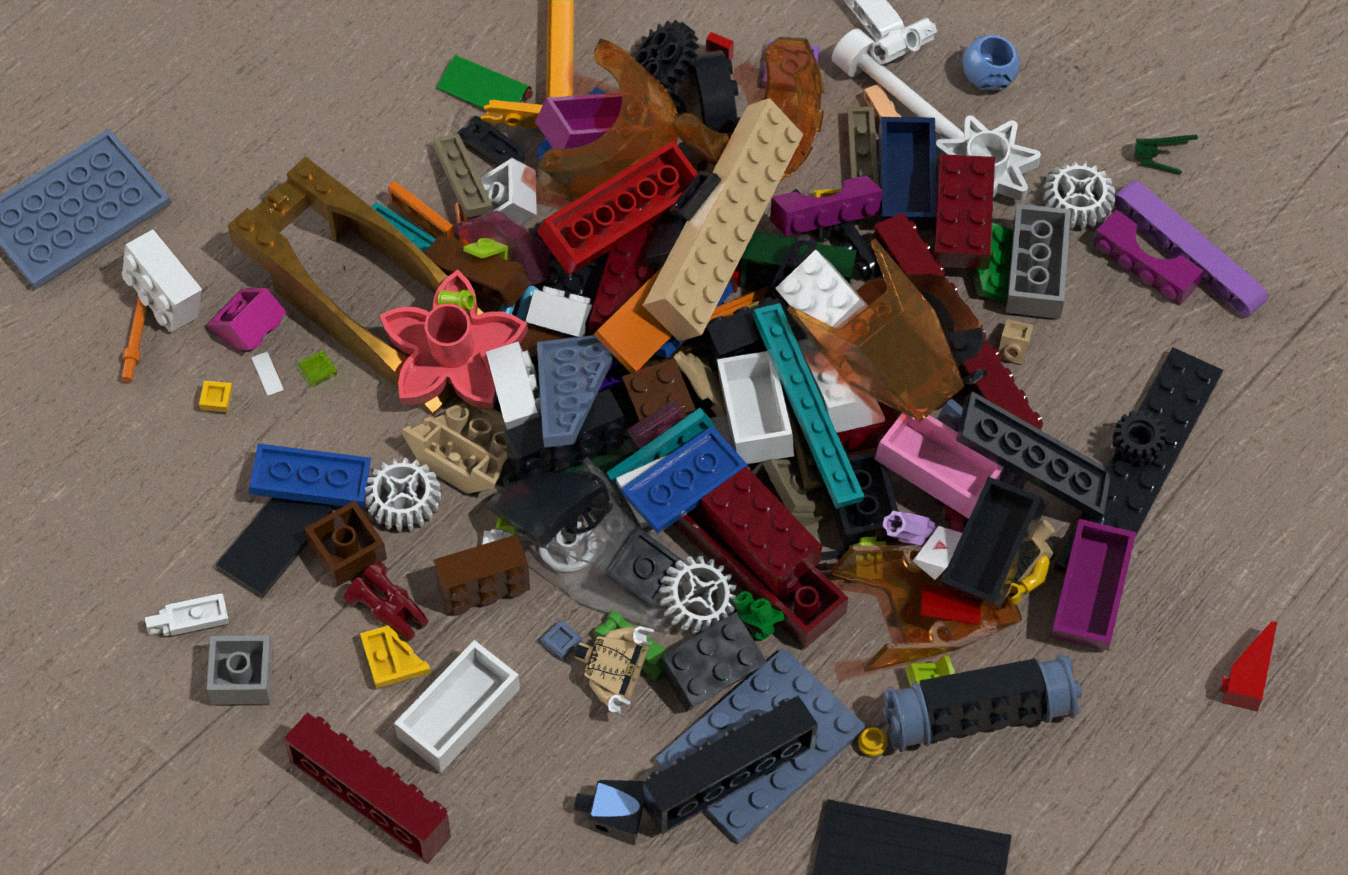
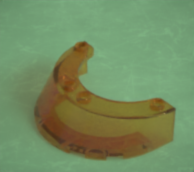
(792, 84)
(638, 131)

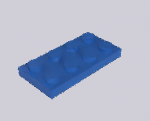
(309, 475)
(683, 479)

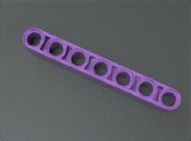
(1181, 238)

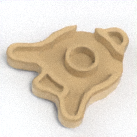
(702, 380)

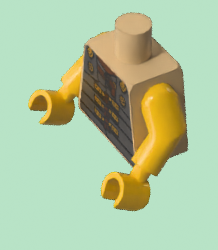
(1034, 563)

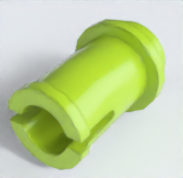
(463, 299)

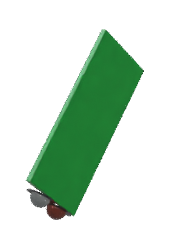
(480, 84)

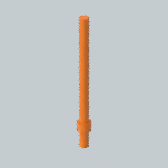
(132, 353)

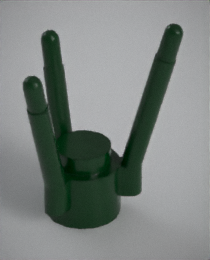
(1147, 149)

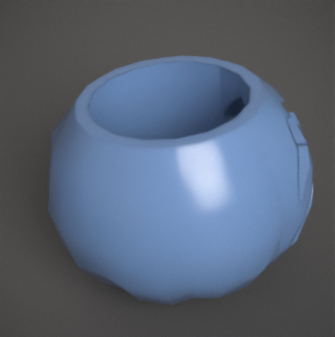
(991, 62)

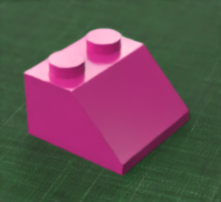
(247, 318)

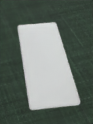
(267, 373)

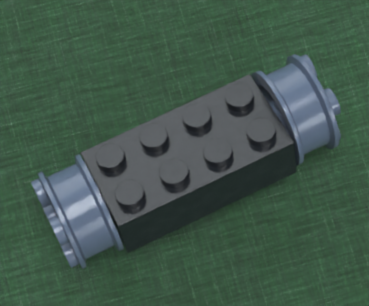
(981, 701)

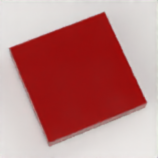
(946, 605)

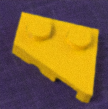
(391, 658)

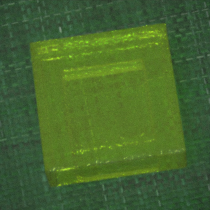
(318, 368)

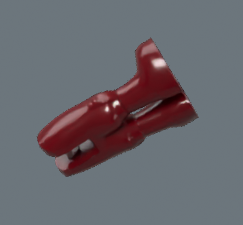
(392, 611)

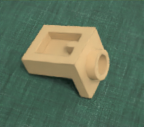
(1015, 341)

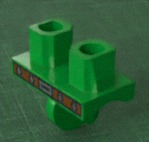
(757, 615)

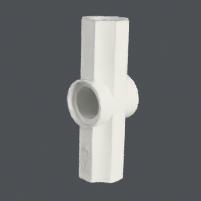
(903, 41)

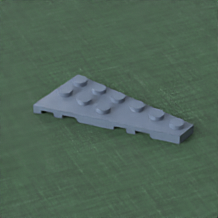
(569, 382)

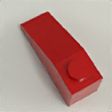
(1248, 675)

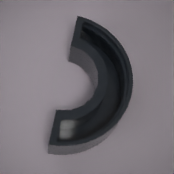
(715, 90)

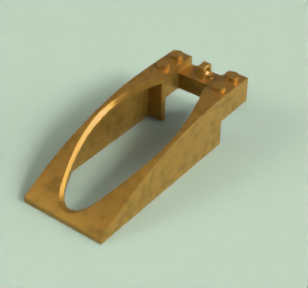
(260, 238)

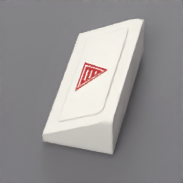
(938, 551)

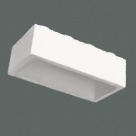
(755, 407)
(457, 706)

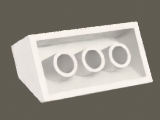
(844, 403)

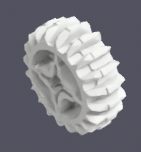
(1078, 185)
(402, 505)
(692, 586)

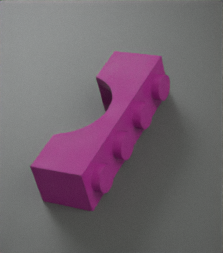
(801, 213)
(1172, 277)

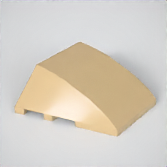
(461, 446)

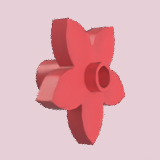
(449, 347)

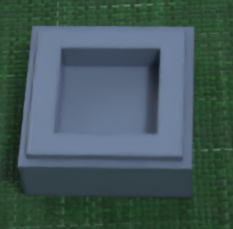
(561, 640)

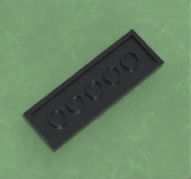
(1034, 455)

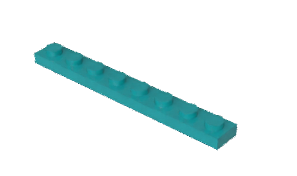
(808, 406)

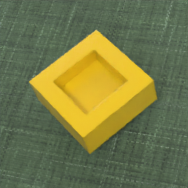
(216, 396)

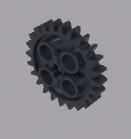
(668, 52)

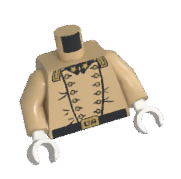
(615, 664)

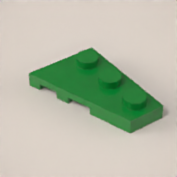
(993, 282)

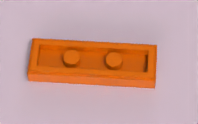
(419, 211)

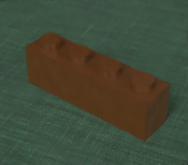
(489, 276)

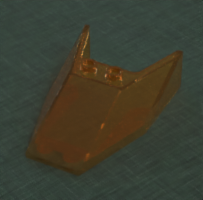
(891, 347)
(896, 574)

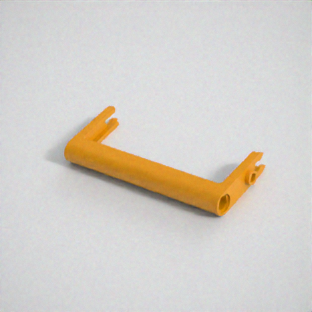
(558, 70)

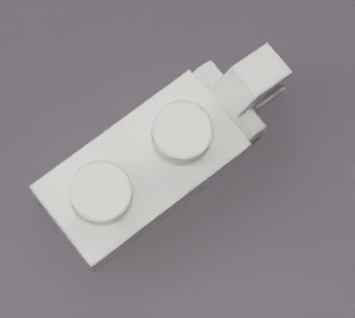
(189, 616)

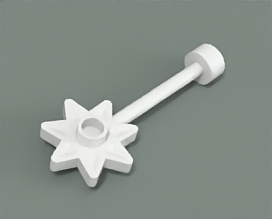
(1011, 160)

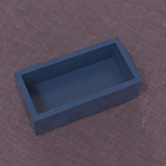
(908, 169)

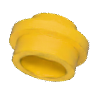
(872, 741)

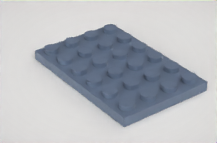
(76, 208)
(773, 682)

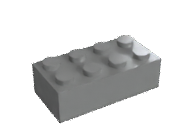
(1038, 261)

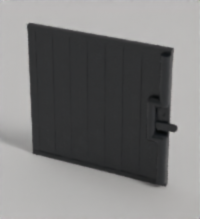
(893, 843)

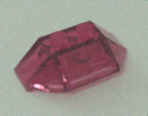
(521, 243)

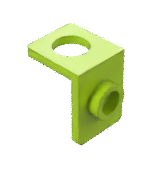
(487, 247)

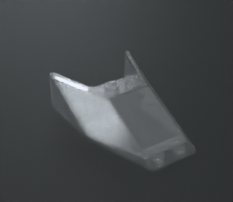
(582, 570)

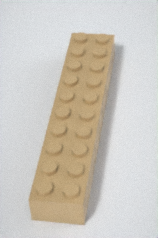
(725, 222)

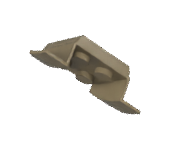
(807, 508)

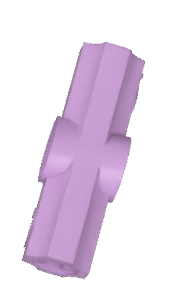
(909, 527)

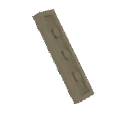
(862, 142)
(462, 175)

